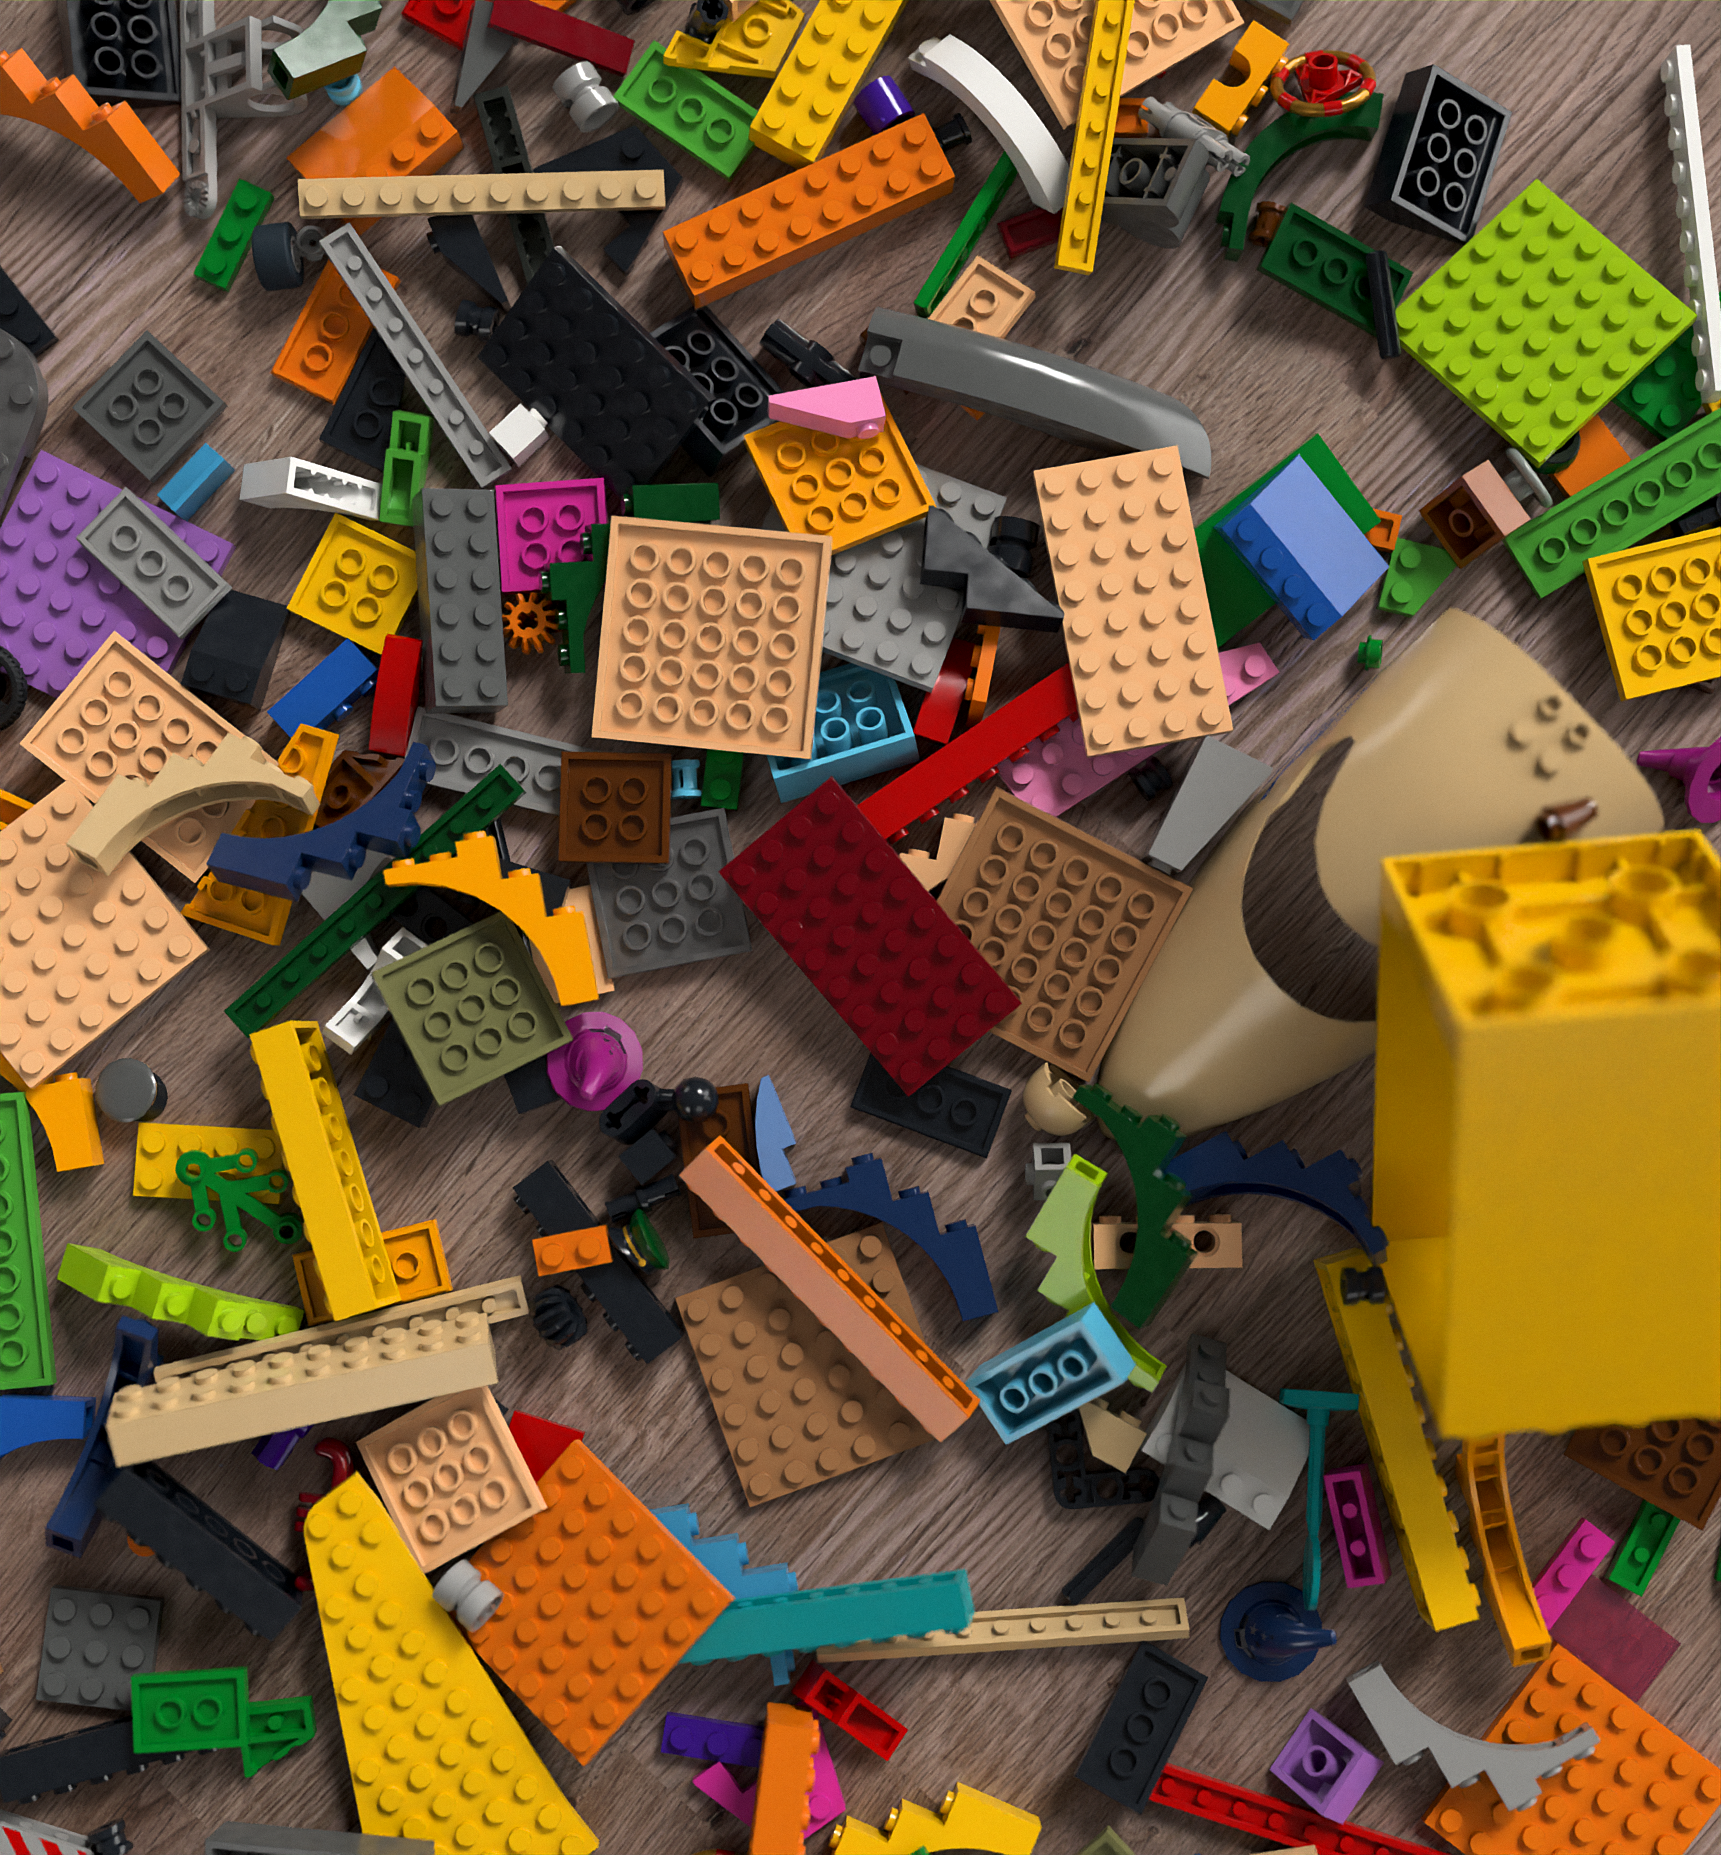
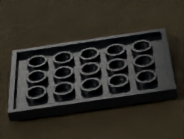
(595, 375)

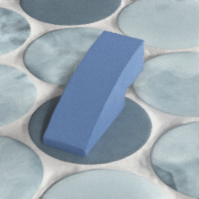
(772, 1136)

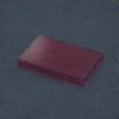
(1614, 1638)

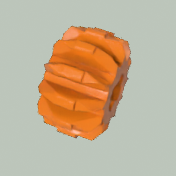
(529, 636)

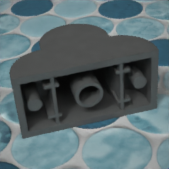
(1155, 187)

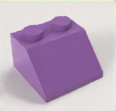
(1326, 1766)

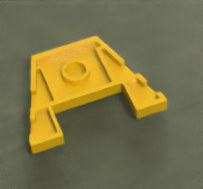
(748, 46)

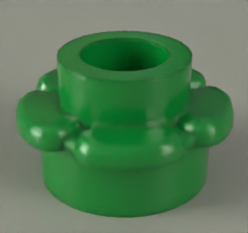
(1370, 653)

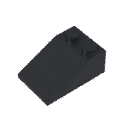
(237, 649)

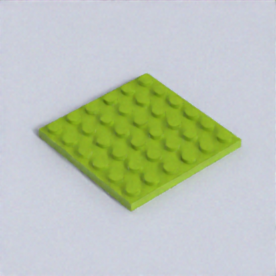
(1539, 322)

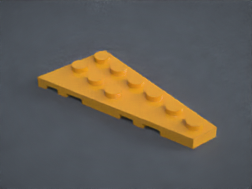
(245, 910)

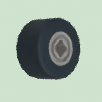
(277, 256)

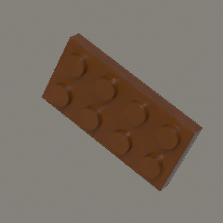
(736, 1125)

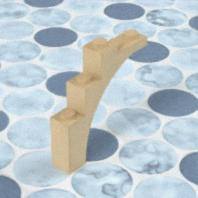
(135, 809)

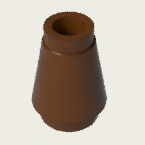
(1563, 820)

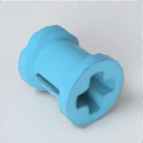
(685, 779)

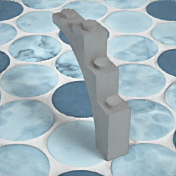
(1510, 1767)

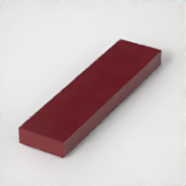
(562, 34)

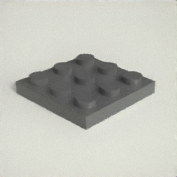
(150, 406)
(96, 1645)

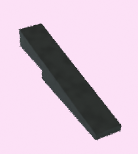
(511, 157)

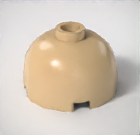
(1051, 1103)

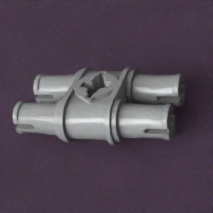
(1185, 125)

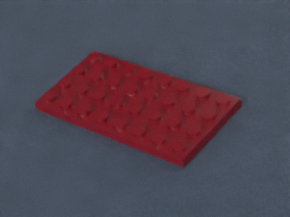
(870, 936)

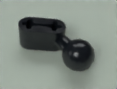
(692, 1099)

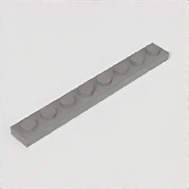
(415, 356)

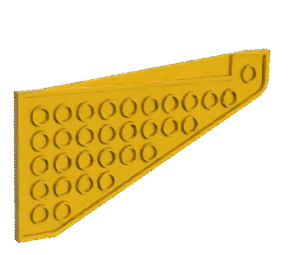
(416, 1709)

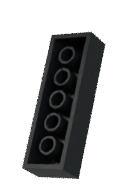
(200, 1545)

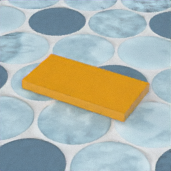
(416, 1263)

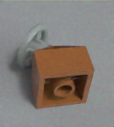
(1483, 508)

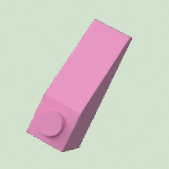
(837, 409)

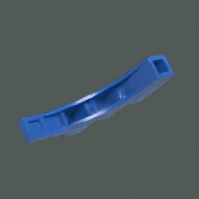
(43, 1418)

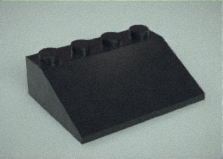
(122, 50)
(1438, 156)
(730, 375)

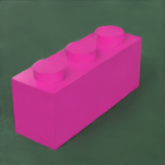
(1357, 1525)

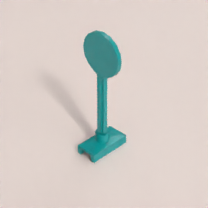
(1318, 1407)

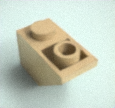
(1110, 1435)

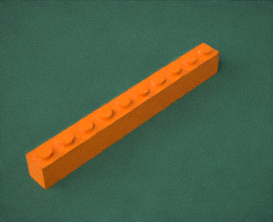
(830, 1289)

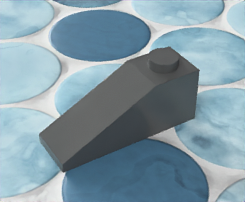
(480, 53)

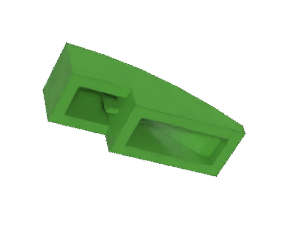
(405, 465)

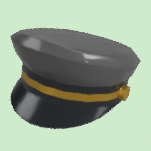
(130, 1091)

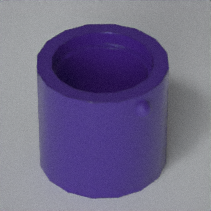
(883, 105)

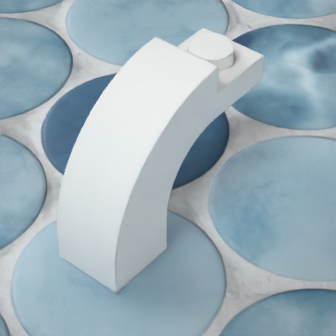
(366, 1009)

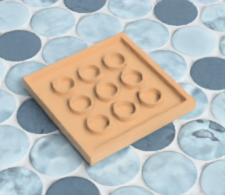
(451, 1475)

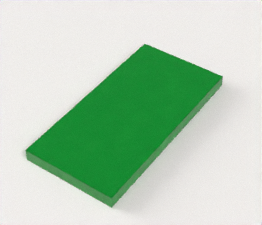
(1231, 589)

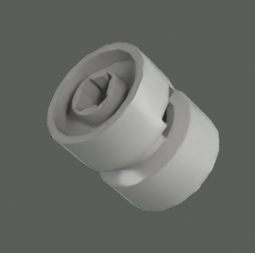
(588, 102)
(465, 1593)

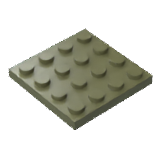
(471, 1007)

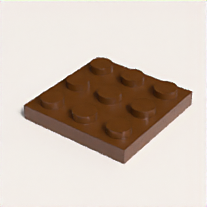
(615, 807)

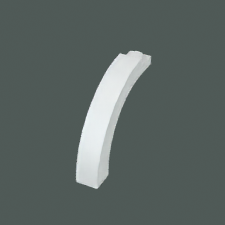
(1002, 111)

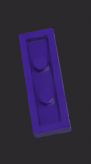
(712, 1739)

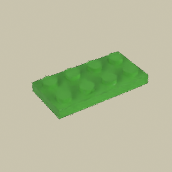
(689, 111)

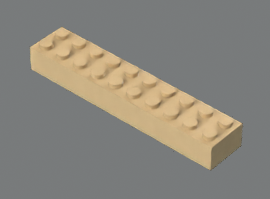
(301, 1388)

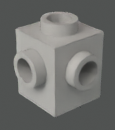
(1046, 1167)

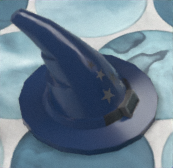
(1271, 1632)

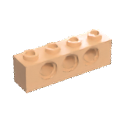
(1222, 1253)

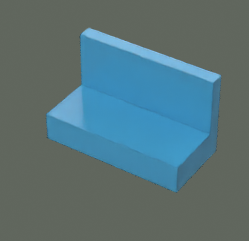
(196, 482)

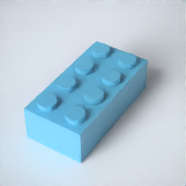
(1051, 1373)

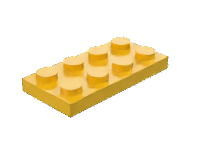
(163, 1144)

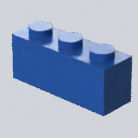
(327, 690)

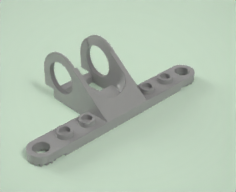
(207, 90)

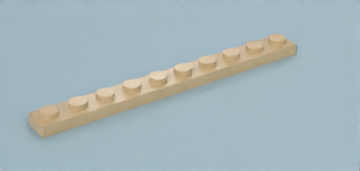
(481, 194)
(500, 1300)
(1033, 1629)

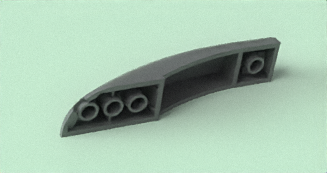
(1031, 388)

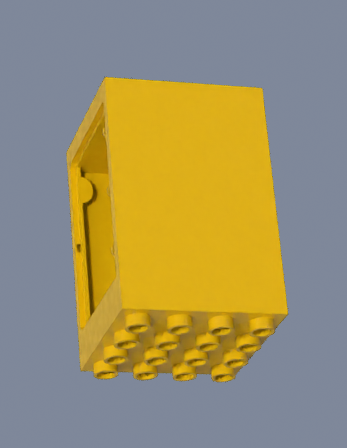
(1553, 1130)

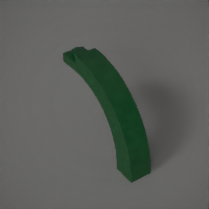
(1275, 144)

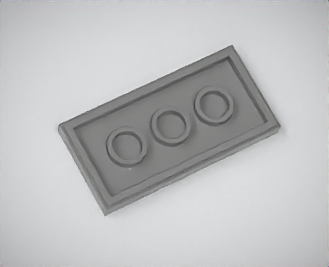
(153, 563)

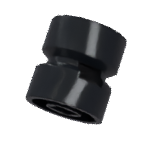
(1013, 541)

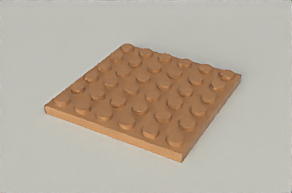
(1061, 925)
(785, 1383)

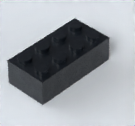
(396, 1083)

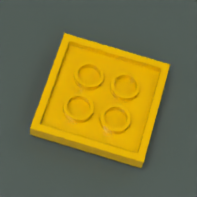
(357, 584)

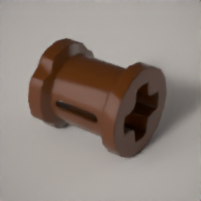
(1266, 222)

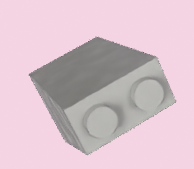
(1206, 797)

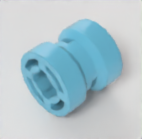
(349, 92)

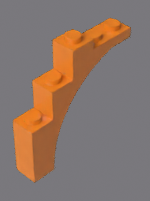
(106, 132)

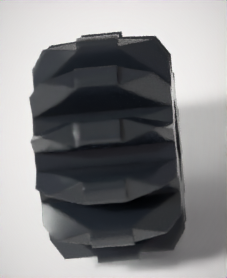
(557, 1317)

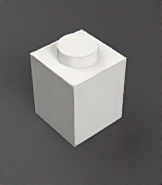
(520, 434)

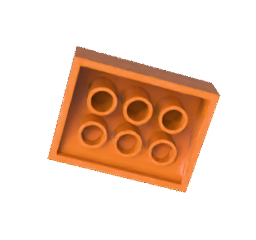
(380, 134)

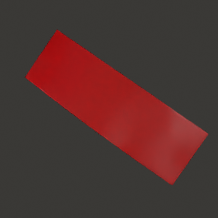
(396, 694)
(943, 704)
(849, 1710)

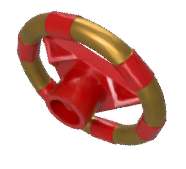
(1323, 83)

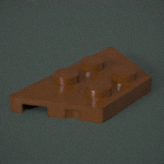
(352, 783)

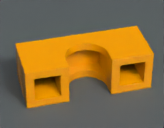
(1258, 58)

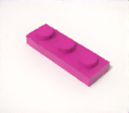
(1569, 1569)

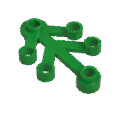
(235, 1194)

